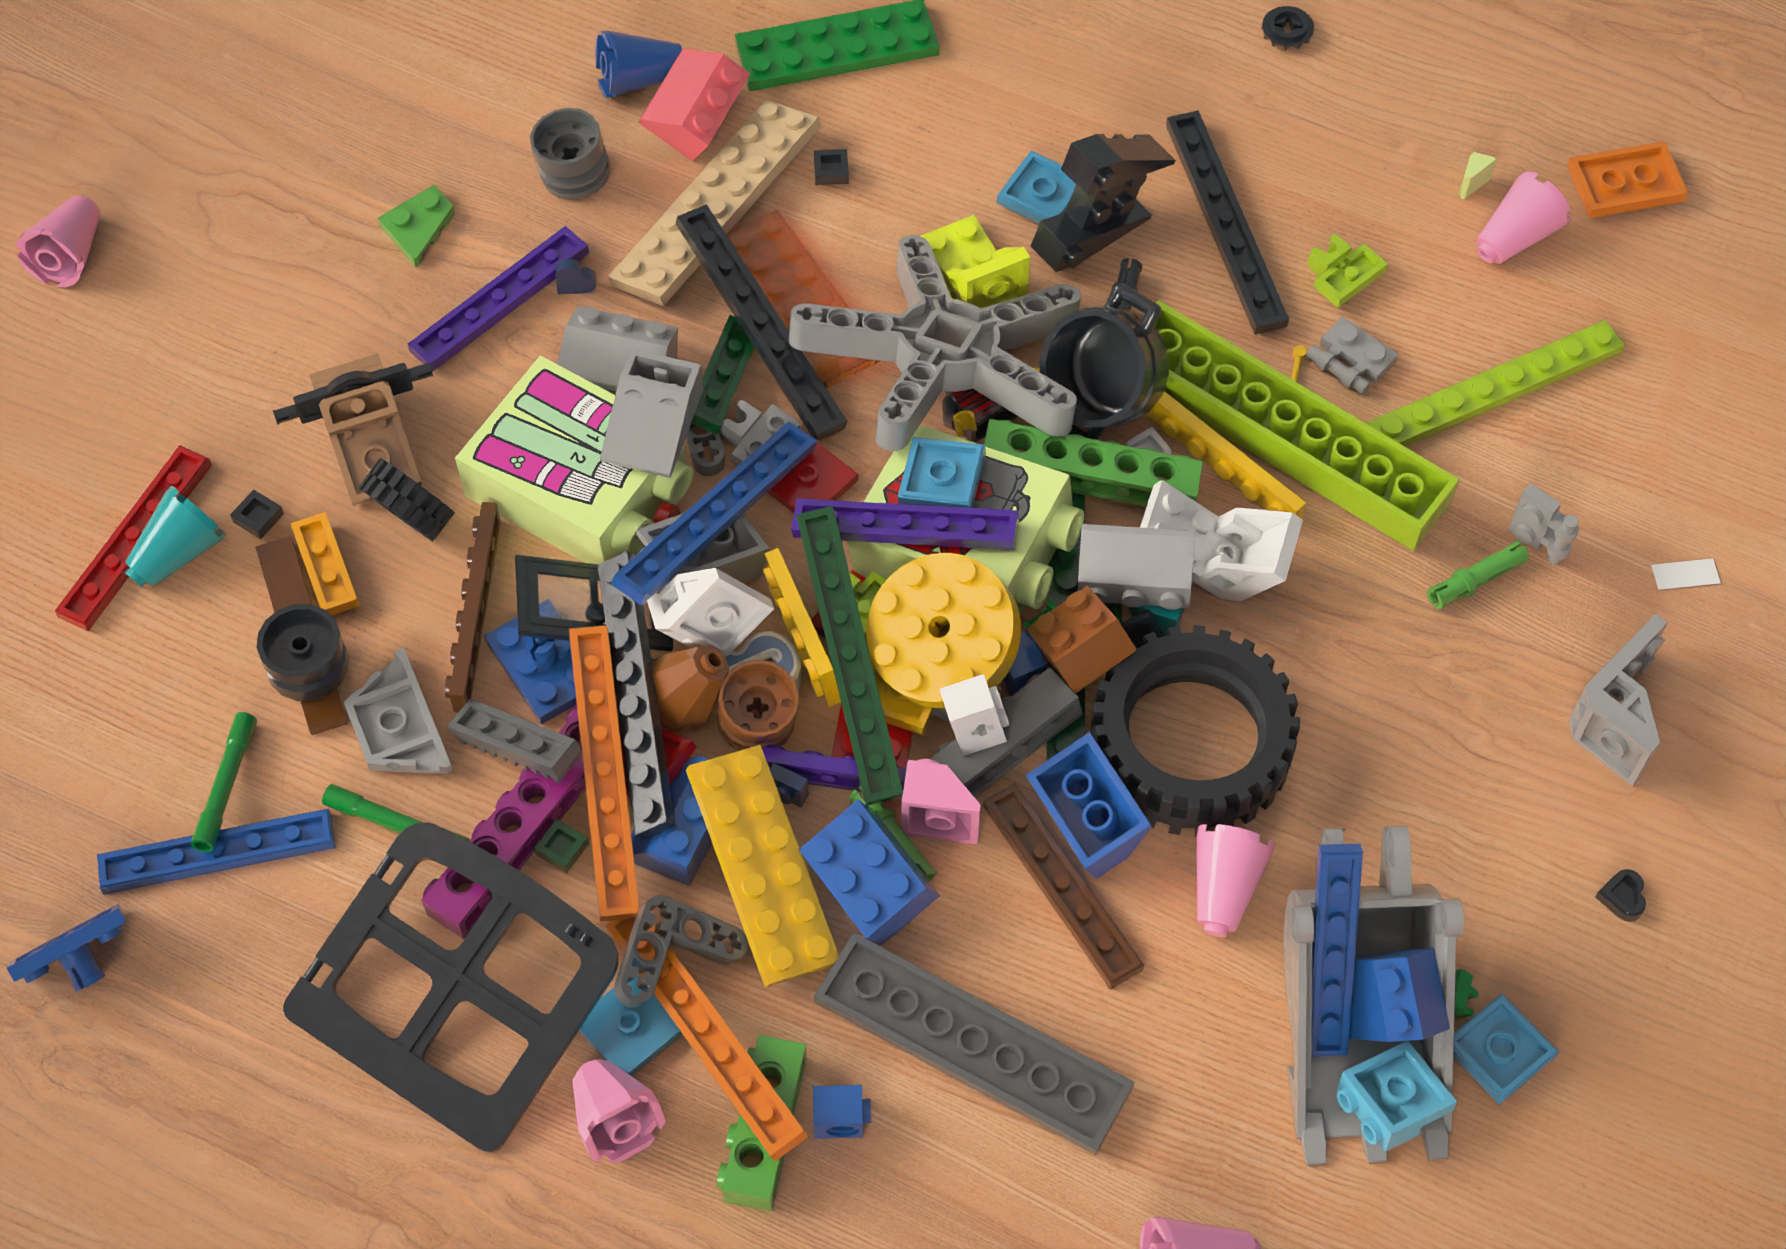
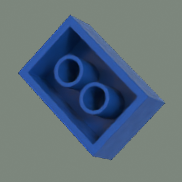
(869, 873)

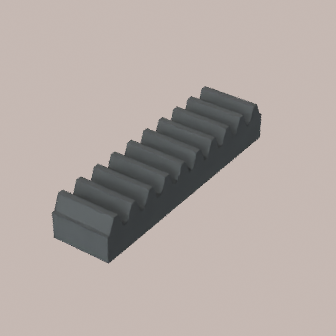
(515, 740)

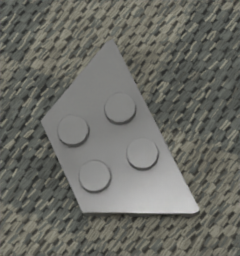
(396, 722)

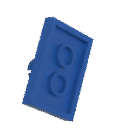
(537, 668)
(71, 950)

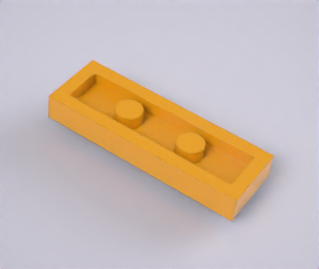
(324, 564)

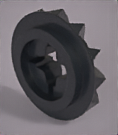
(1299, 23)

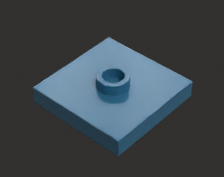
(1037, 189)
(941, 473)
(629, 1034)
(1501, 1049)

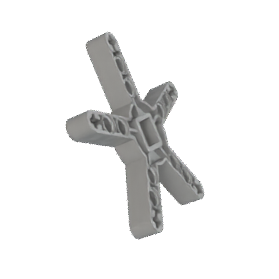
(946, 347)

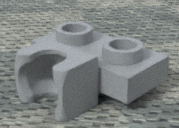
(752, 429)

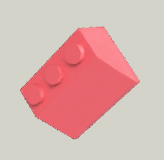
(694, 100)

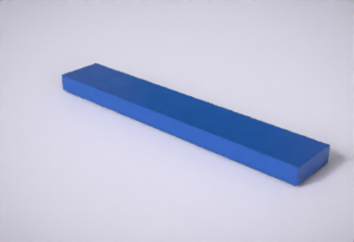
(233, 849)
(1334, 946)

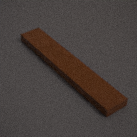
(286, 588)
(1063, 886)

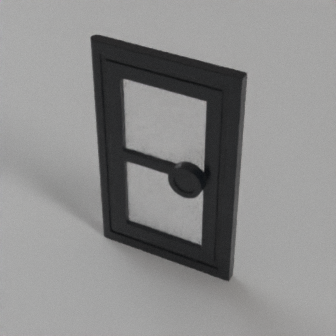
(565, 596)

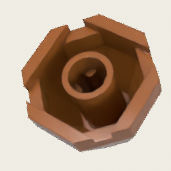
(688, 685)

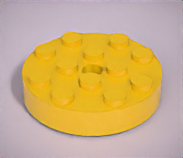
(946, 591)

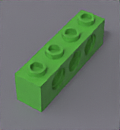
(758, 1185)

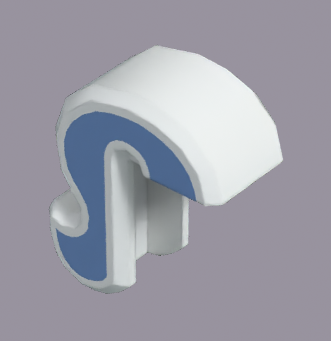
(772, 648)

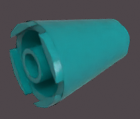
(171, 539)

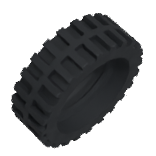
(1219, 664)

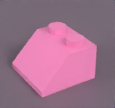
(938, 804)

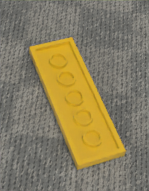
(762, 865)

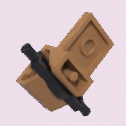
(360, 416)

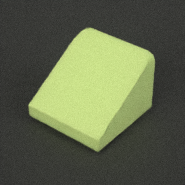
(1477, 173)

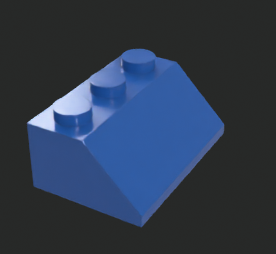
(1090, 805)
(682, 848)

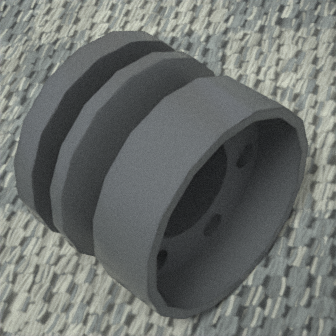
(570, 153)

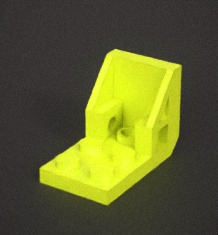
(975, 268)

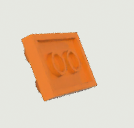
(1627, 179)

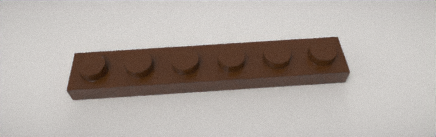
(475, 593)

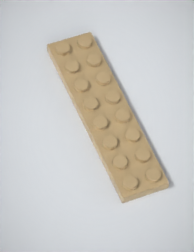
(729, 188)

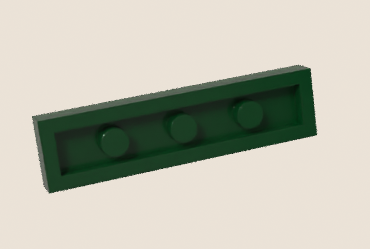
(722, 376)

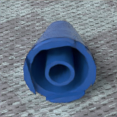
(632, 61)

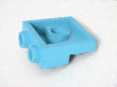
(1394, 1096)

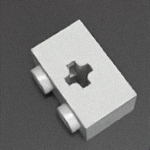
(975, 714)

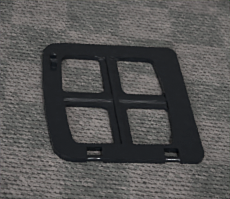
(456, 978)

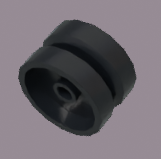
(302, 652)

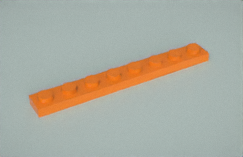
(604, 774)
(718, 1049)

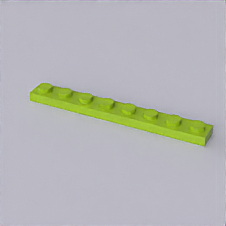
(1500, 384)

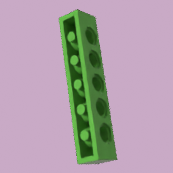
(1106, 478)

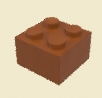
(1081, 639)

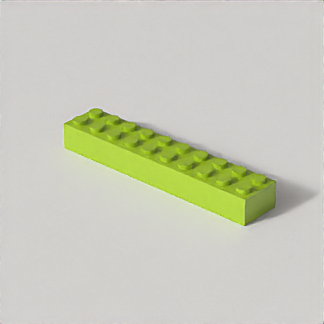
(1303, 433)

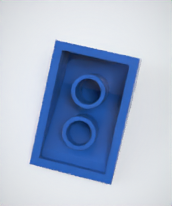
(1397, 996)

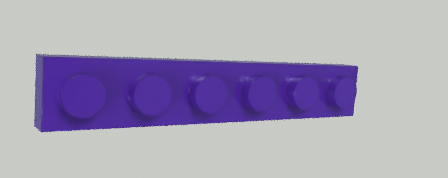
(496, 299)
(918, 524)

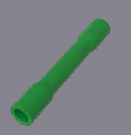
(358, 806)
(212, 816)

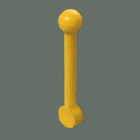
(1299, 353)

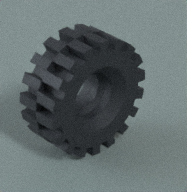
(406, 499)

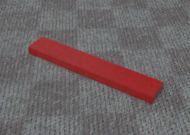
(107, 570)

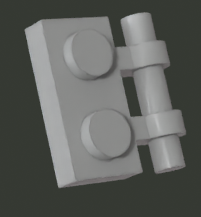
(1355, 348)
(1541, 523)

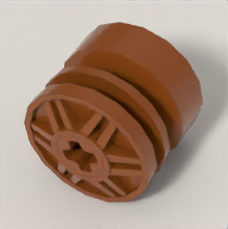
(760, 687)

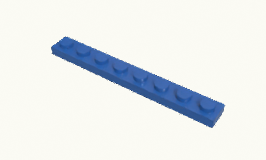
(713, 513)

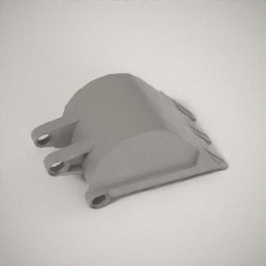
(1389, 920)

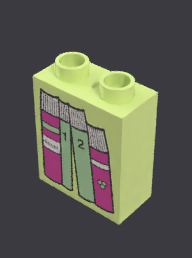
(546, 471)

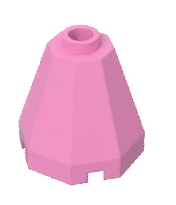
(614, 1111)

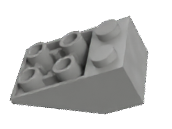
(652, 412)

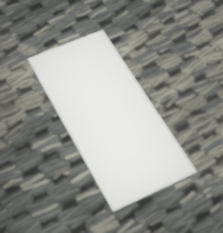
(1685, 574)

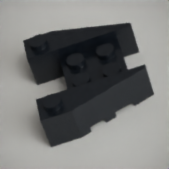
(1104, 198)

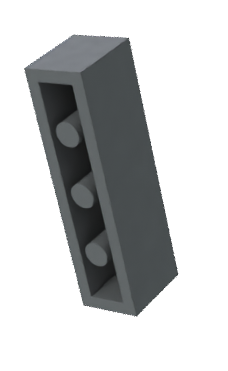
(1034, 718)

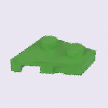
(417, 222)

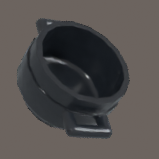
(1108, 361)

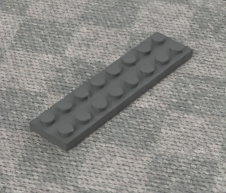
(974, 1043)

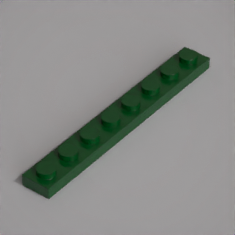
(850, 656)

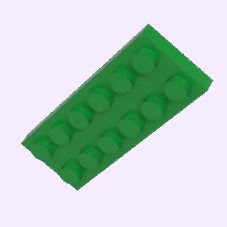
(836, 44)

